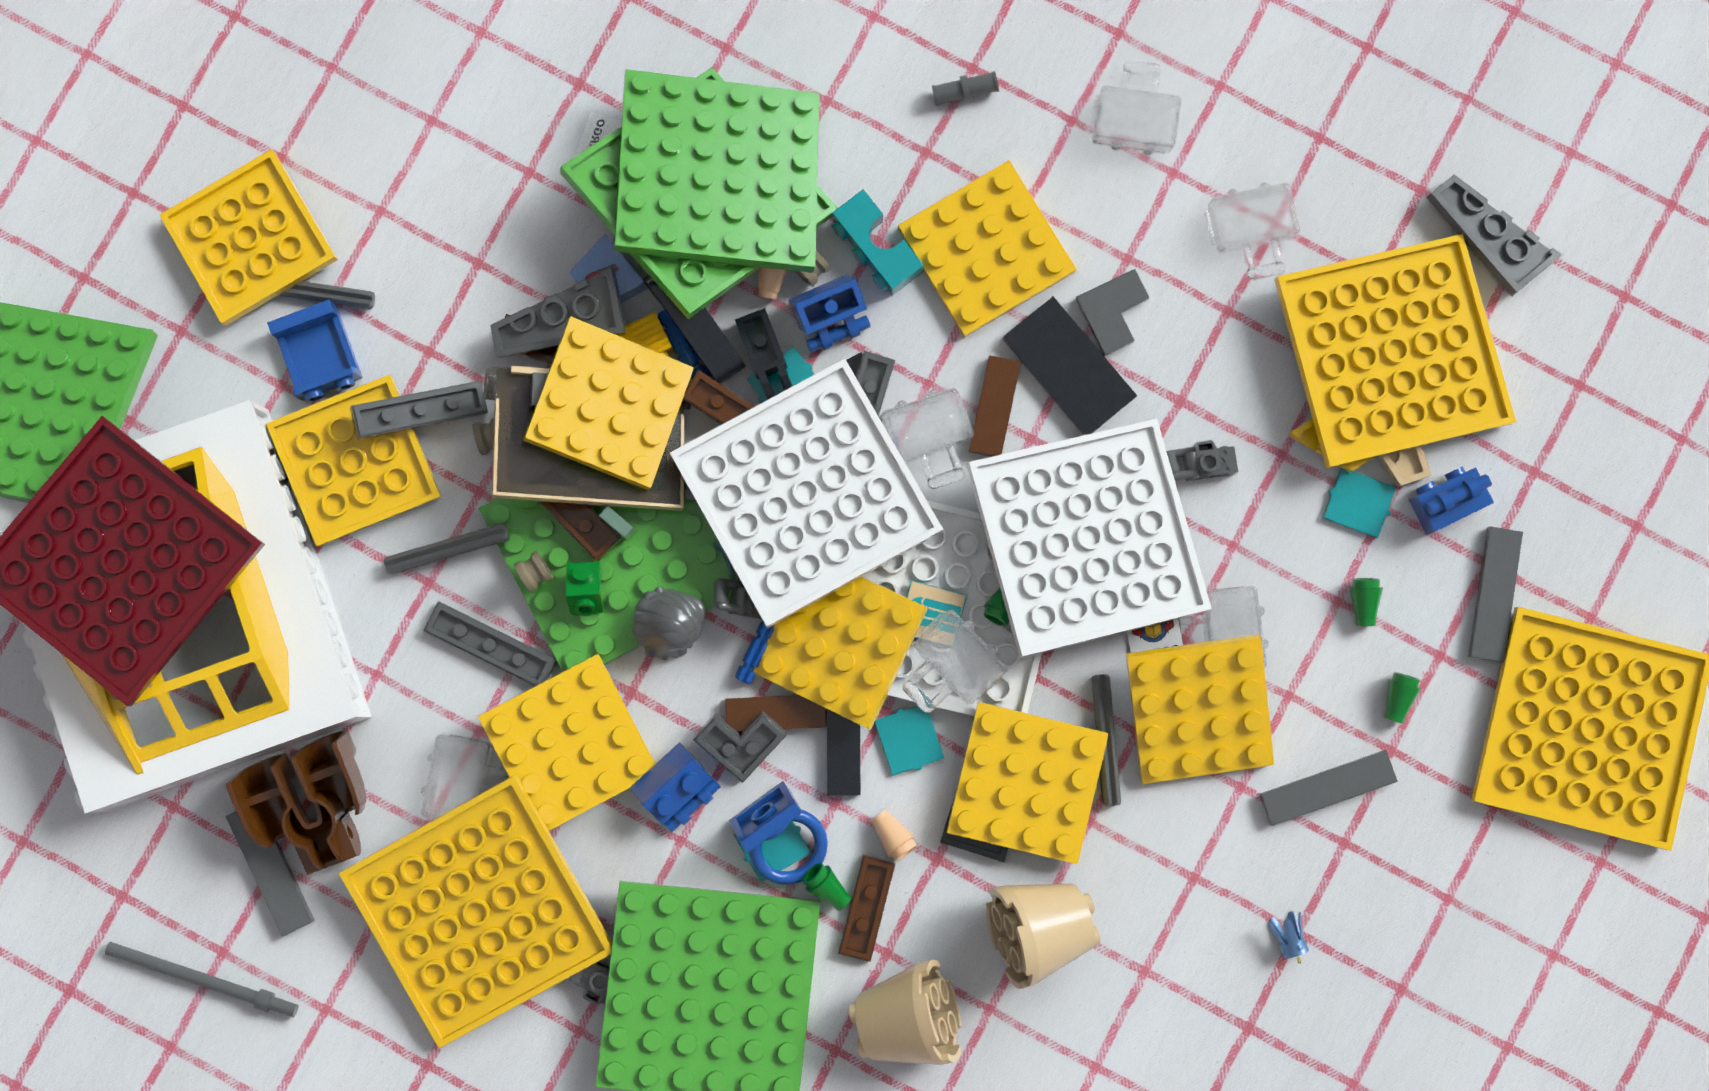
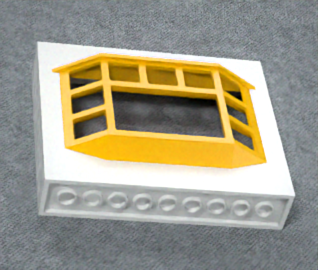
(283, 614)

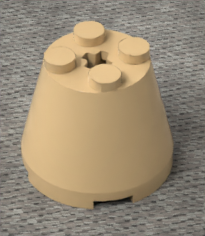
(1040, 928)
(909, 1018)

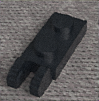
(763, 349)

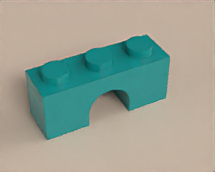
(891, 267)

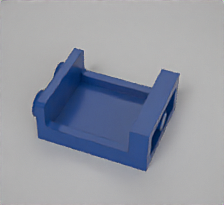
(316, 351)

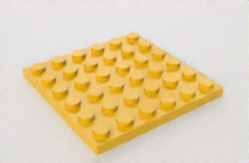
(1394, 350)
(1592, 728)
(477, 911)

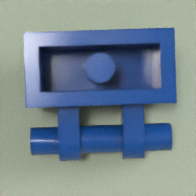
(827, 305)
(1452, 500)
(675, 788)

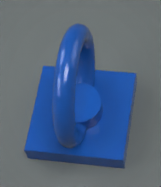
(768, 819)

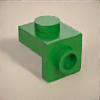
(584, 588)

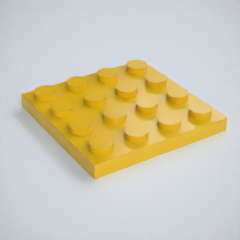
(248, 237)
(987, 248)
(608, 403)
(346, 480)
(844, 649)
(1200, 709)
(569, 741)
(1027, 782)

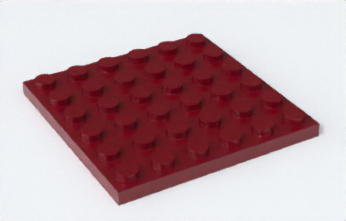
(119, 560)

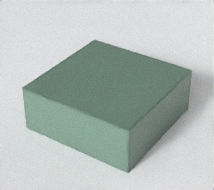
(617, 523)

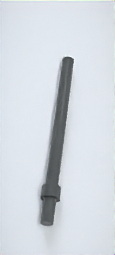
(262, 999)

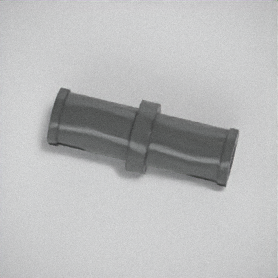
(965, 88)

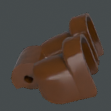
(273, 810)

